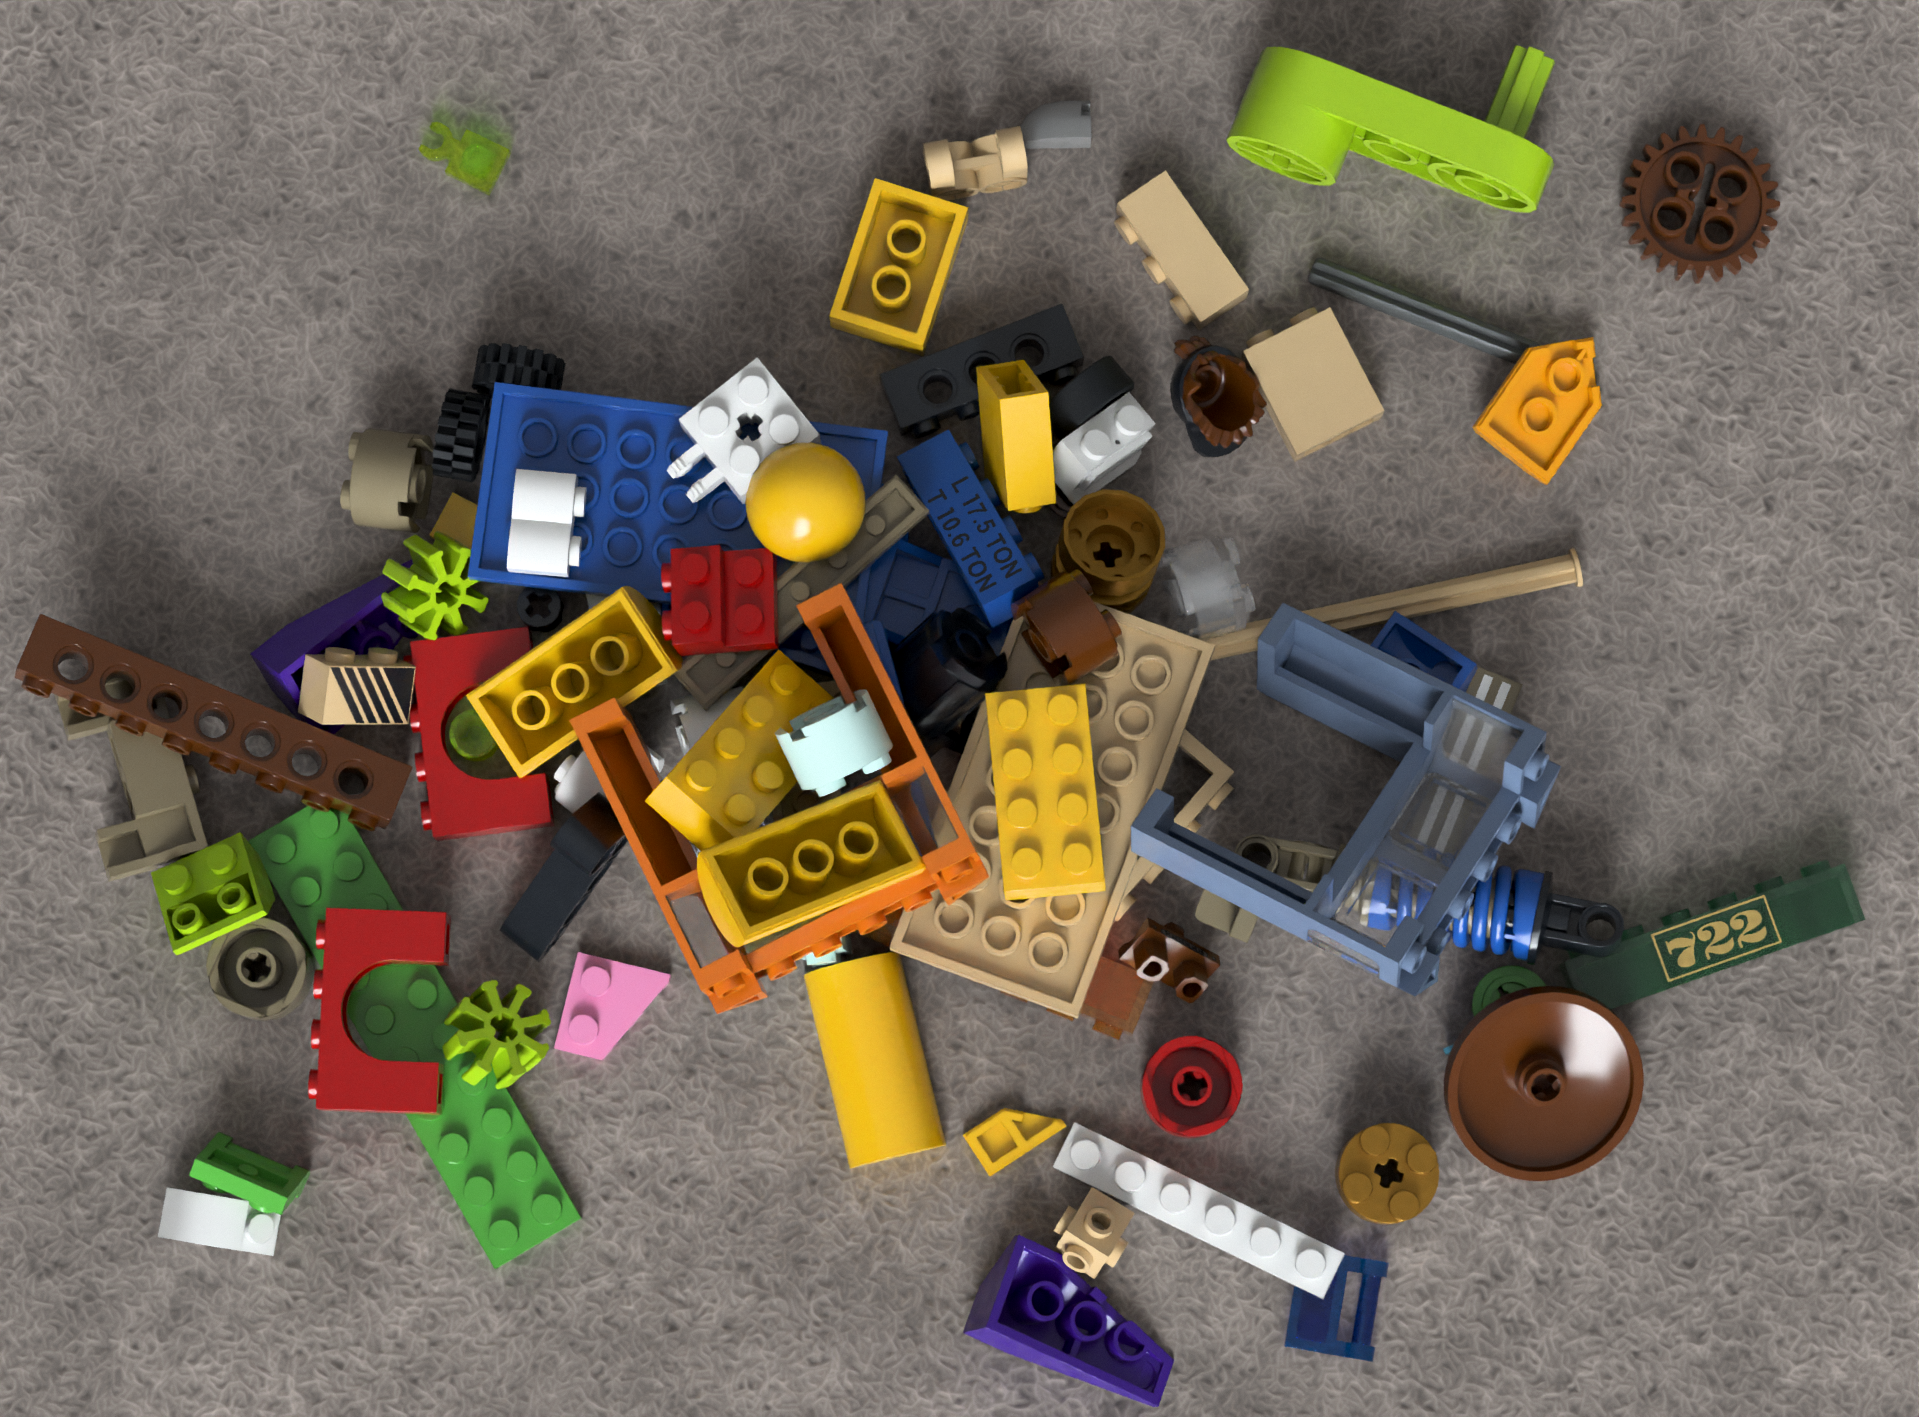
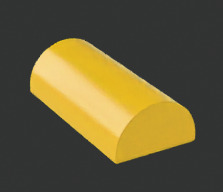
(599, 656)
(806, 864)
(874, 1059)

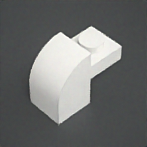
(217, 1222)

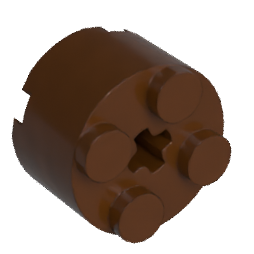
(1067, 627)

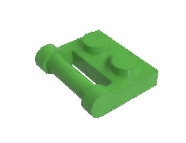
(248, 1175)

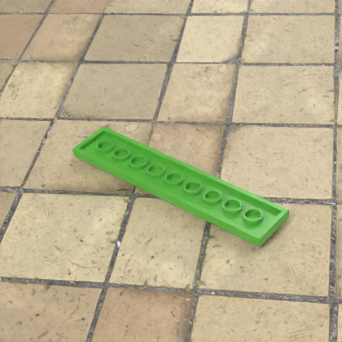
(400, 1013)

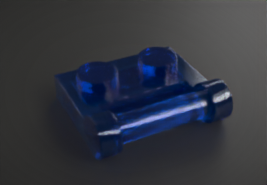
(1315, 1321)

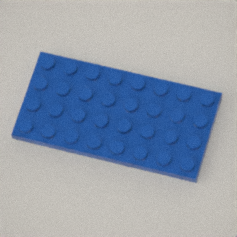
(631, 500)

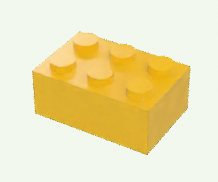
(899, 267)

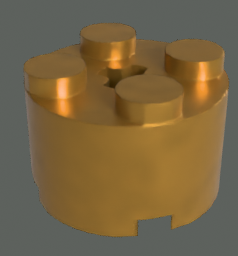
(1413, 1162)

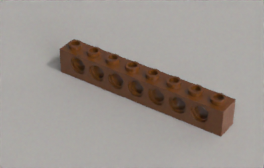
(55, 642)

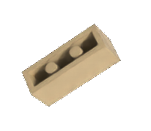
(1180, 251)

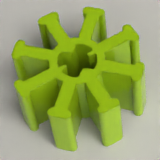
(433, 586)
(478, 1020)

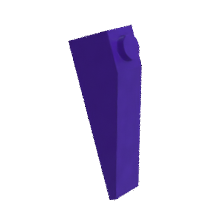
(349, 622)

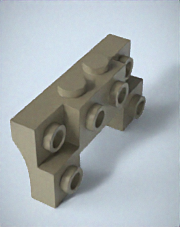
(156, 789)

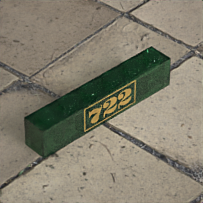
(1718, 938)

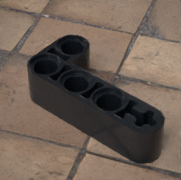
(580, 859)

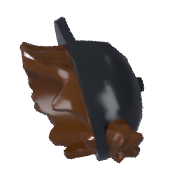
(1214, 396)

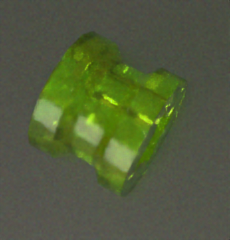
(478, 744)

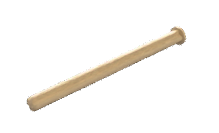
(1422, 600)

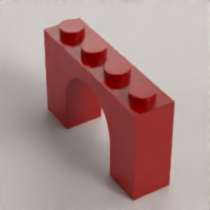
(459, 802)
(354, 946)

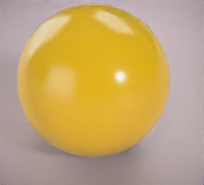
(805, 502)

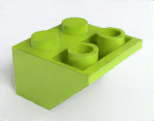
(212, 892)

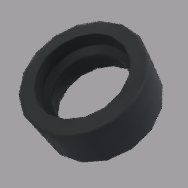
(1088, 395)

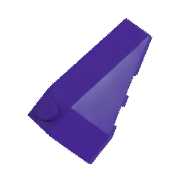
(1057, 1320)

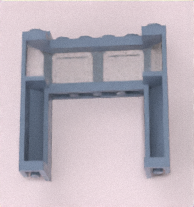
(1428, 837)

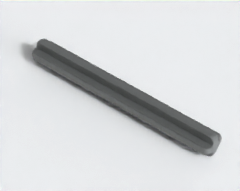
(1418, 311)

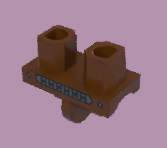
(1169, 957)

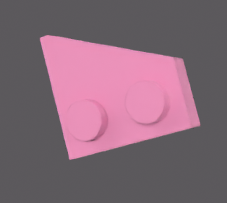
(604, 1003)

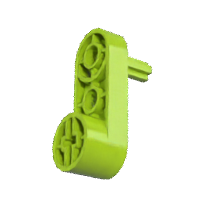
(1310, 112)

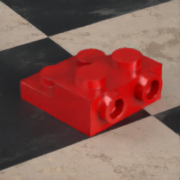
(720, 600)

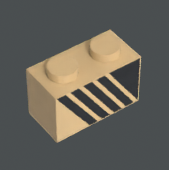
(356, 687)

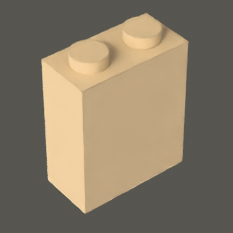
(1312, 382)

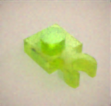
(472, 160)

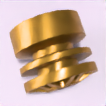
(1114, 544)

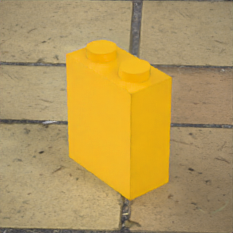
(1016, 435)

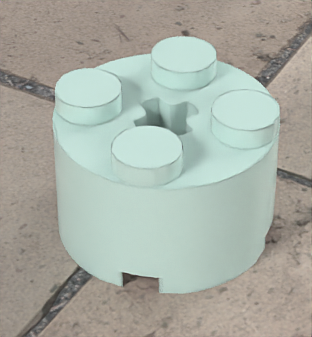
(835, 742)

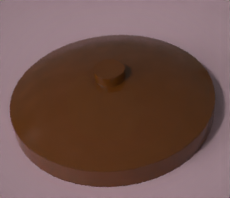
(1543, 1083)

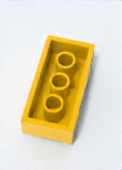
(737, 765)
(1045, 792)

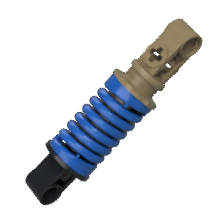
(1499, 916)

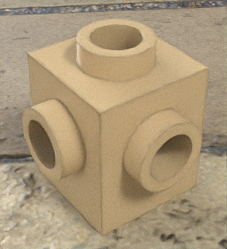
(1093, 1233)

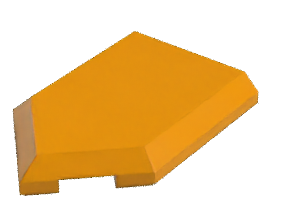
(1543, 406)

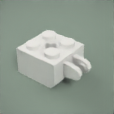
(717, 423)

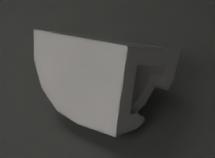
(1058, 126)

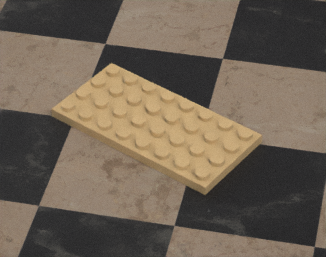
(1054, 943)

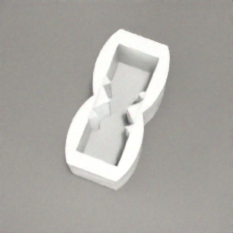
(544, 523)

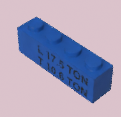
(970, 526)

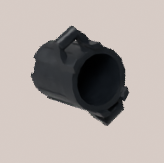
(945, 676)

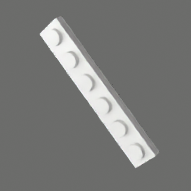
(1199, 1210)

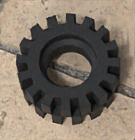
(516, 367)
(461, 435)

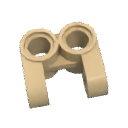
(978, 166)

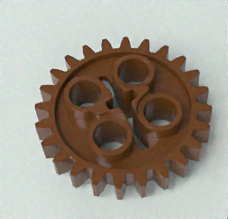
(1659, 191)

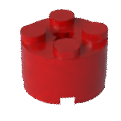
(1204, 1062)

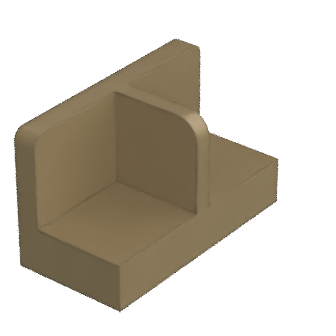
(1225, 916)

